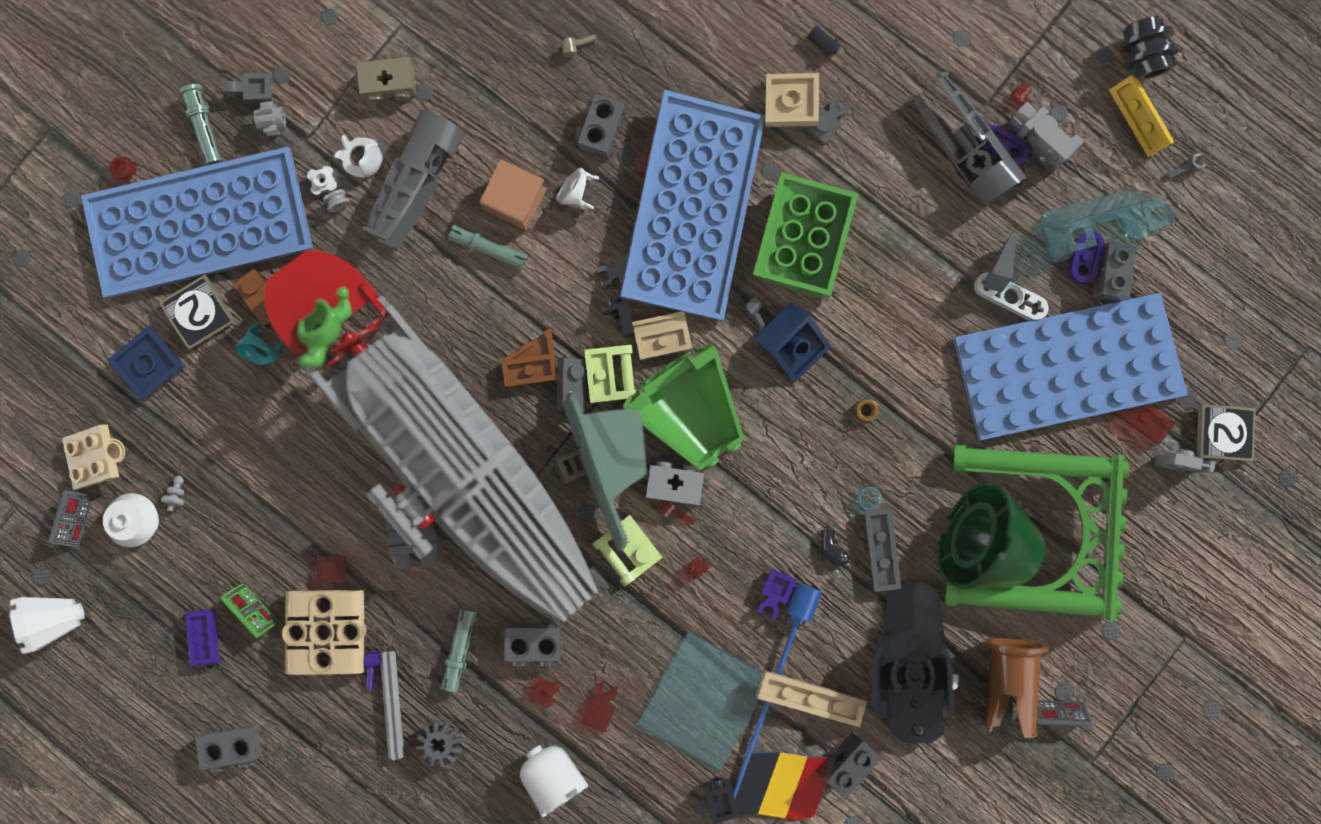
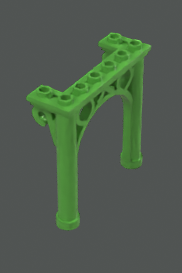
(1052, 467)

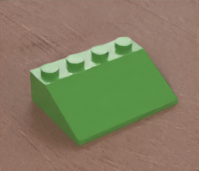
(805, 236)

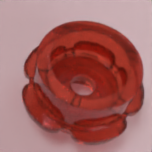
(116, 166)
(697, 567)

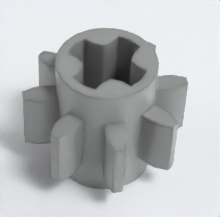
(269, 118)

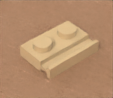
(662, 335)

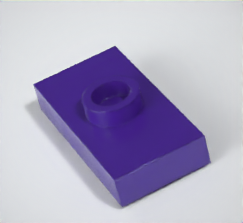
(202, 637)

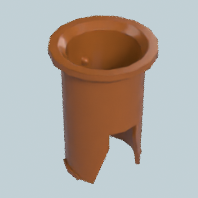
(1016, 673)

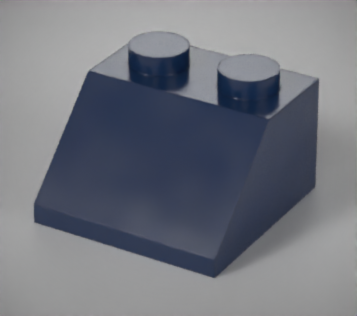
(793, 342)

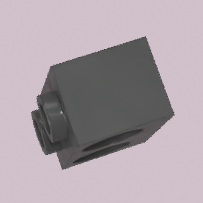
(606, 127)
(1115, 272)
(532, 636)
(227, 742)

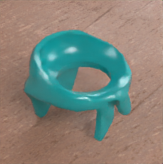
(247, 351)

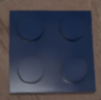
(146, 363)

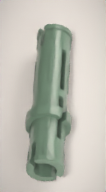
(476, 242)
(456, 661)

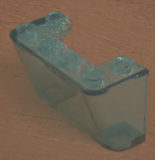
(1138, 213)

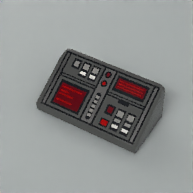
(70, 518)
(1063, 713)

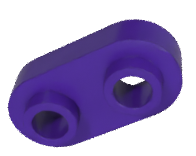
(1010, 143)
(1086, 259)

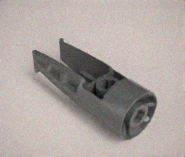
(413, 178)
(994, 178)

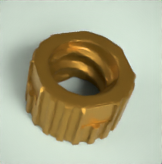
(874, 407)

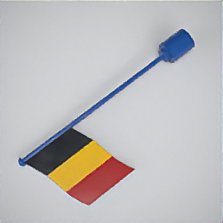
(782, 781)

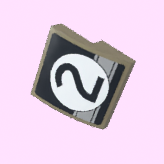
(197, 311)
(1226, 432)

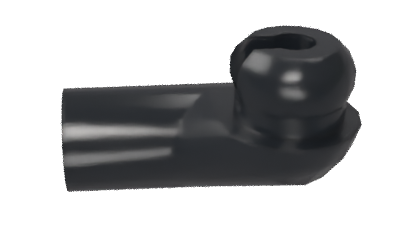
(831, 551)

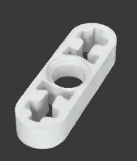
(1025, 311)

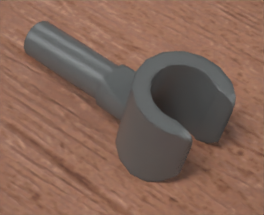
(1190, 165)
(752, 307)

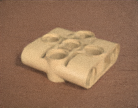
(306, 659)

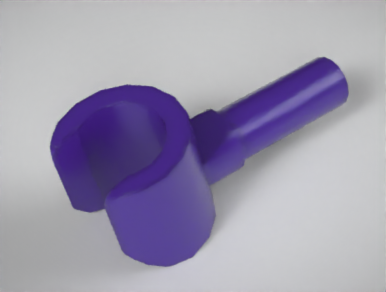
(370, 661)

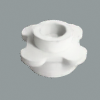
(329, 183)

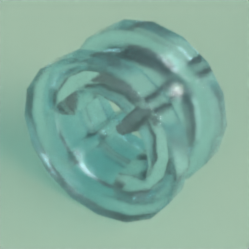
(866, 506)

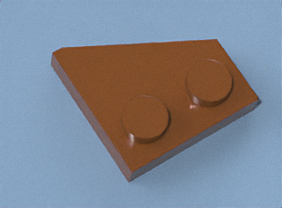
(531, 363)

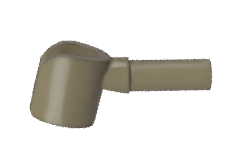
(570, 44)

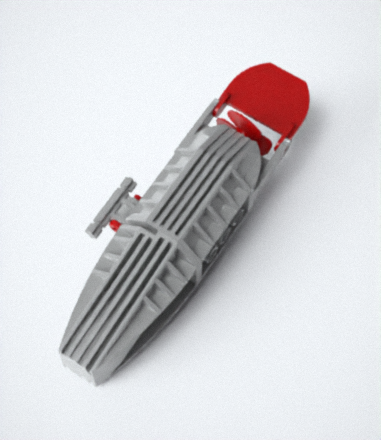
(435, 442)

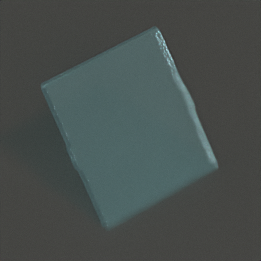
(703, 702)

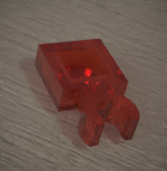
(599, 711)

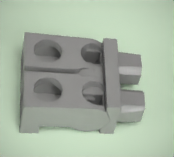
(1043, 136)

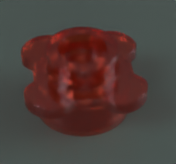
(536, 695)

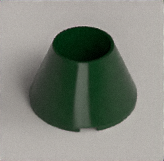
(989, 541)

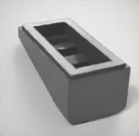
(1002, 268)

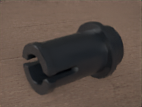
(824, 41)

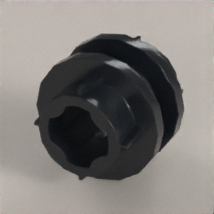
(1149, 47)

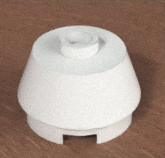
(131, 520)

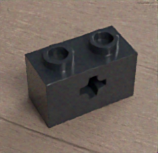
(849, 765)

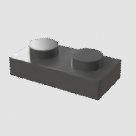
(571, 381)

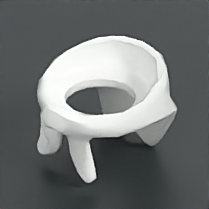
(368, 164)
(573, 196)

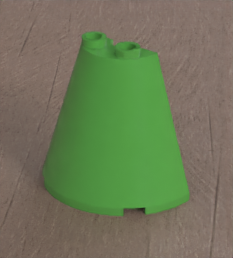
(690, 407)

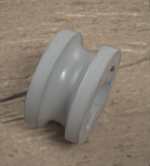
(336, 200)

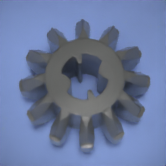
(439, 753)

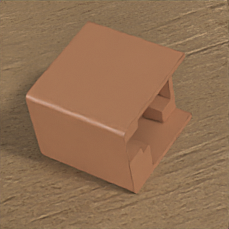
(513, 195)

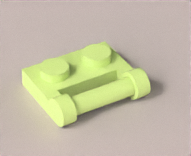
(601, 373)
(638, 549)

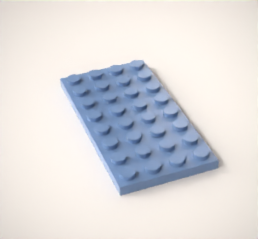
(692, 206)
(196, 222)
(1069, 366)

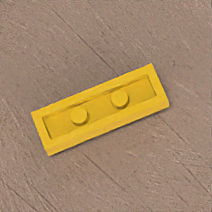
(1141, 115)

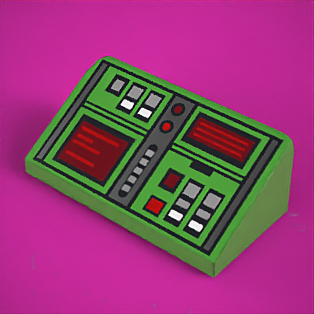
(249, 610)

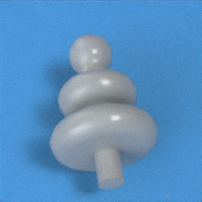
(174, 492)

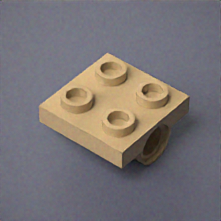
(92, 456)

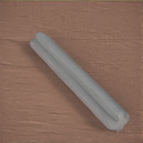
(391, 705)

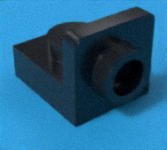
(624, 321)
(720, 800)

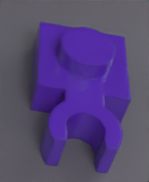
(776, 588)

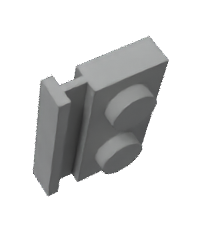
(1184, 461)

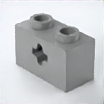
(688, 493)

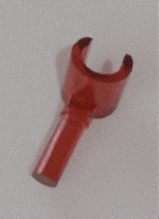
(1021, 93)
(668, 509)

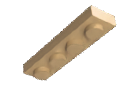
(811, 698)

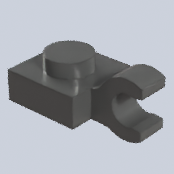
(254, 87)

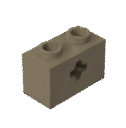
(374, 74)

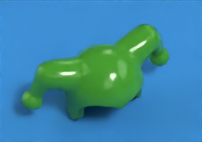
(323, 328)

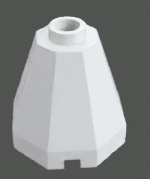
(43, 620)

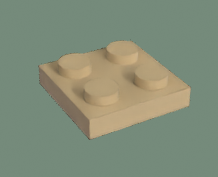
(792, 100)

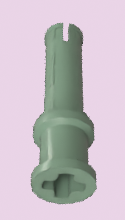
(198, 113)

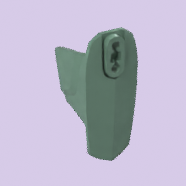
(612, 456)

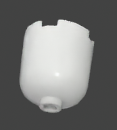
(550, 778)

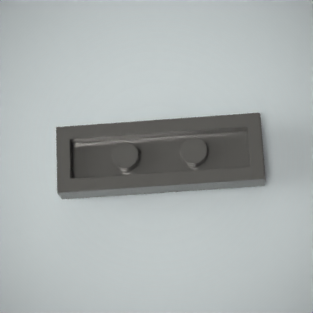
(882, 550)

